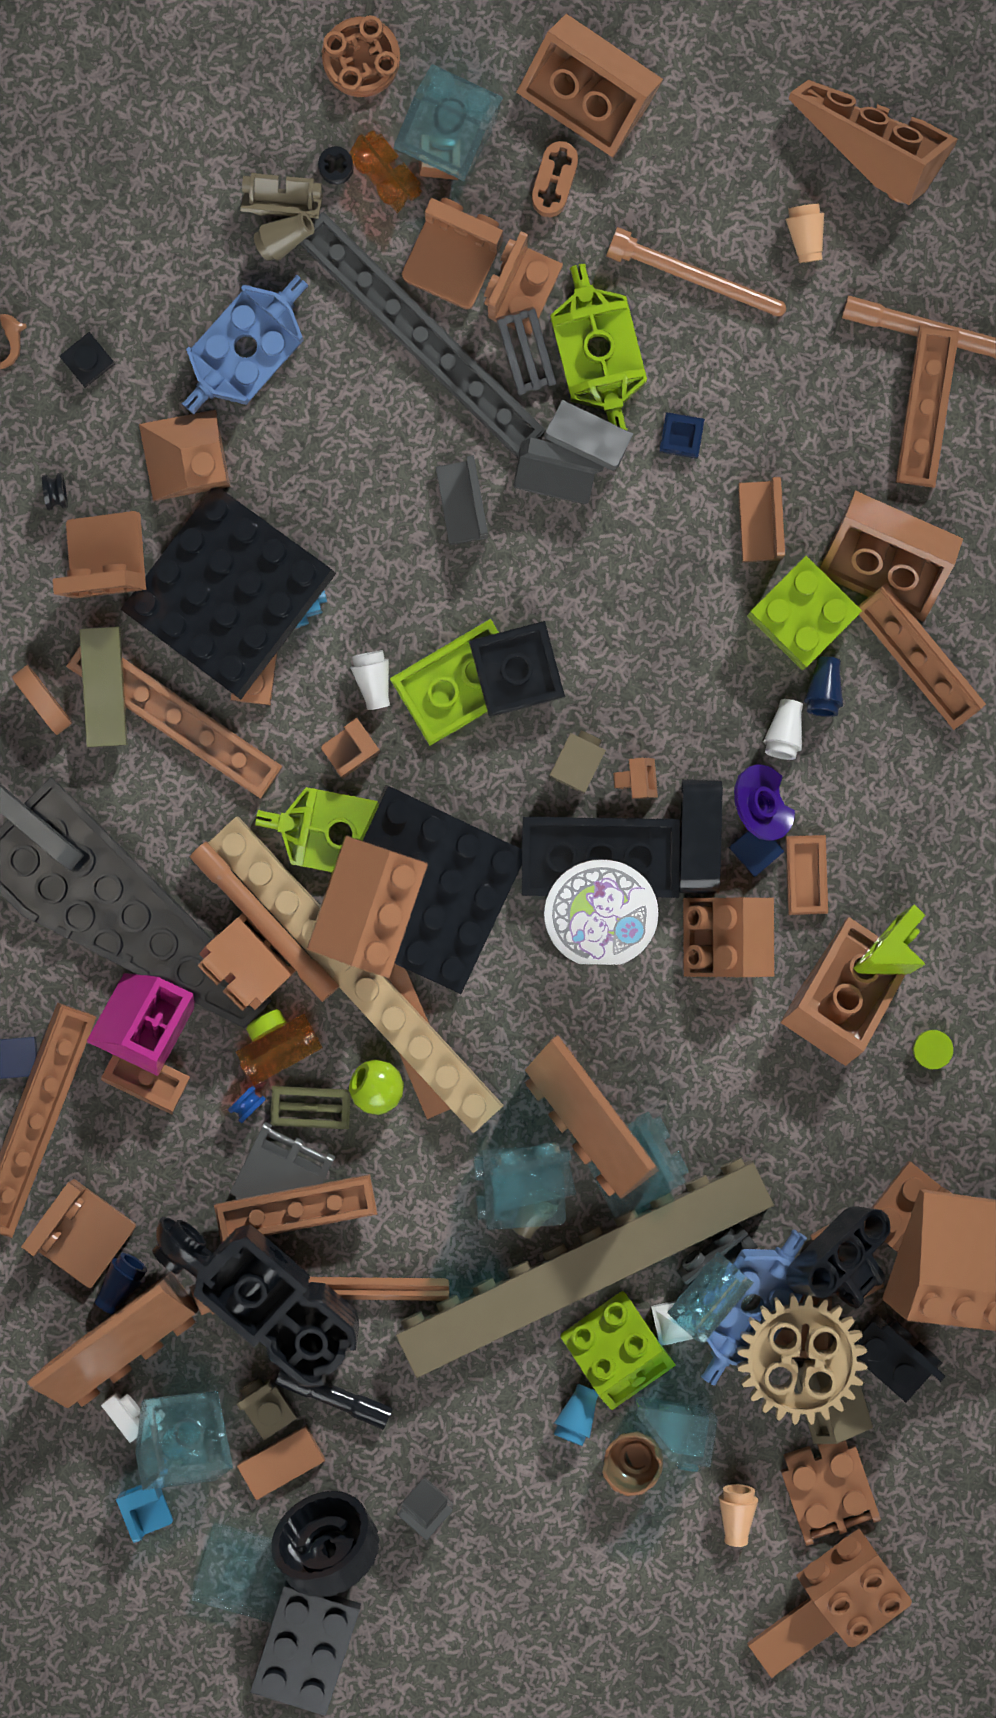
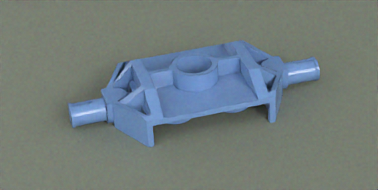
(253, 314)
(768, 1273)

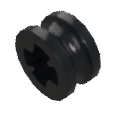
(335, 153)
(54, 491)

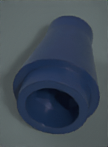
(825, 688)
(121, 1281)

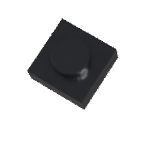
(87, 359)

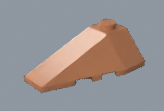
(887, 152)

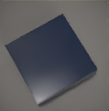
(681, 435)
(755, 852)
(17, 1056)

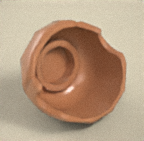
(645, 1459)

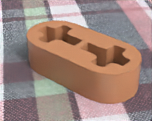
(563, 182)
(41, 699)

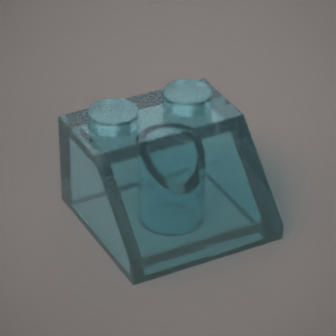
(448, 122)
(680, 1430)
(182, 1440)

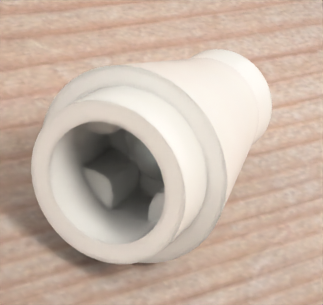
(372, 678)
(785, 731)

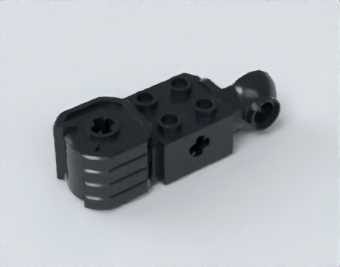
(264, 1298)

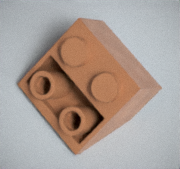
(728, 937)

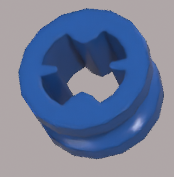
(246, 1104)

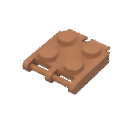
(244, 964)
(828, 1489)

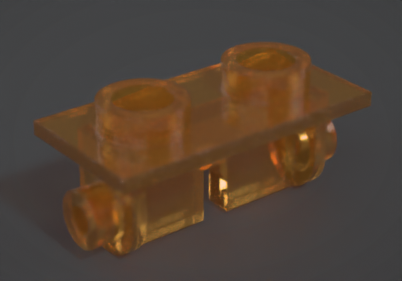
(372, 157)
(278, 1050)

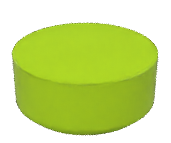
(265, 1024)
(932, 1049)

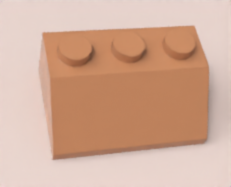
(589, 85)
(894, 548)
(367, 906)

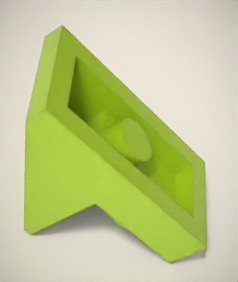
(891, 950)

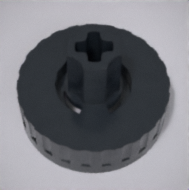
(335, 1558)

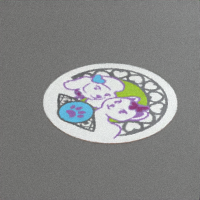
(601, 913)

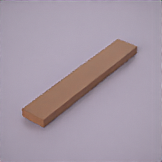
(193, 729)
(40, 1109)

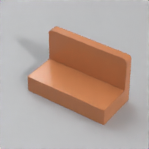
(761, 521)

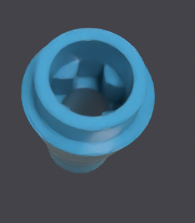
(577, 1416)

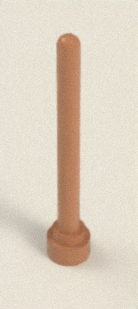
(626, 247)

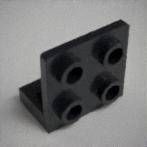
(895, 1359)

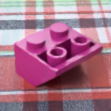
(143, 1020)

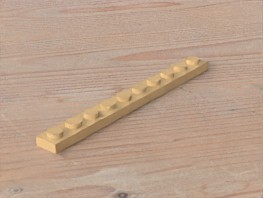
(368, 991)

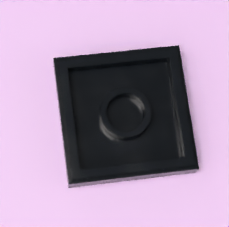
(517, 669)

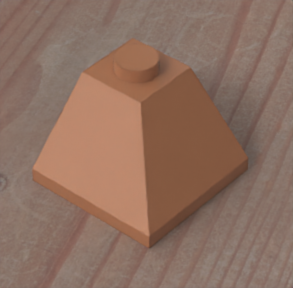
(184, 455)

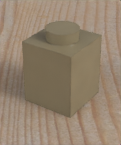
(578, 761)

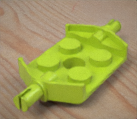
(595, 380)
(309, 821)

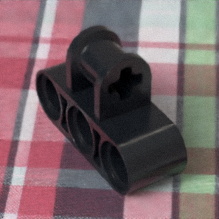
(854, 1269)

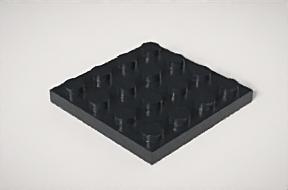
(228, 591)
(460, 891)

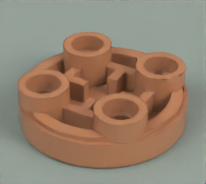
(361, 56)

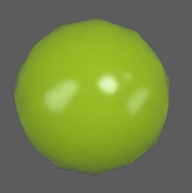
(376, 1087)

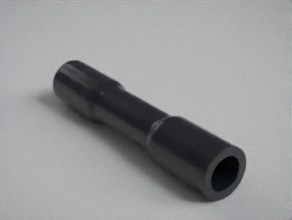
(356, 1405)

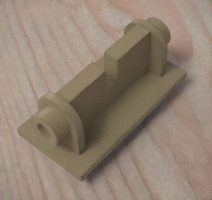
(265, 198)

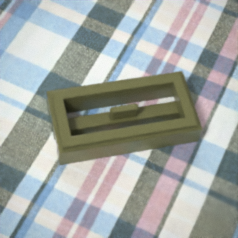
(276, 1105)

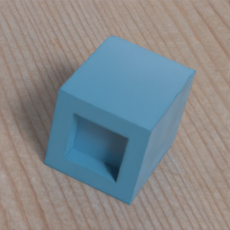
(143, 1511)

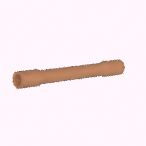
(879, 316)
(220, 873)

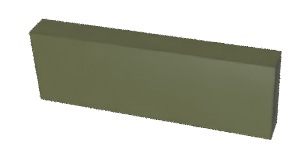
(103, 687)

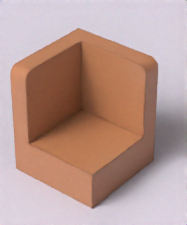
(350, 748)

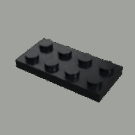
(561, 843)

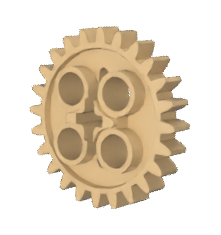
(837, 1361)

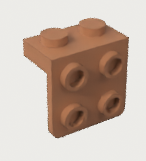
(453, 253)
(854, 1589)

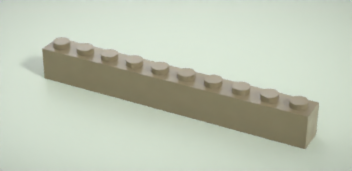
(584, 1267)

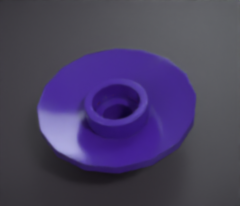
(761, 804)

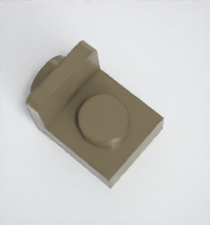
(266, 1407)

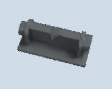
(727, 1242)

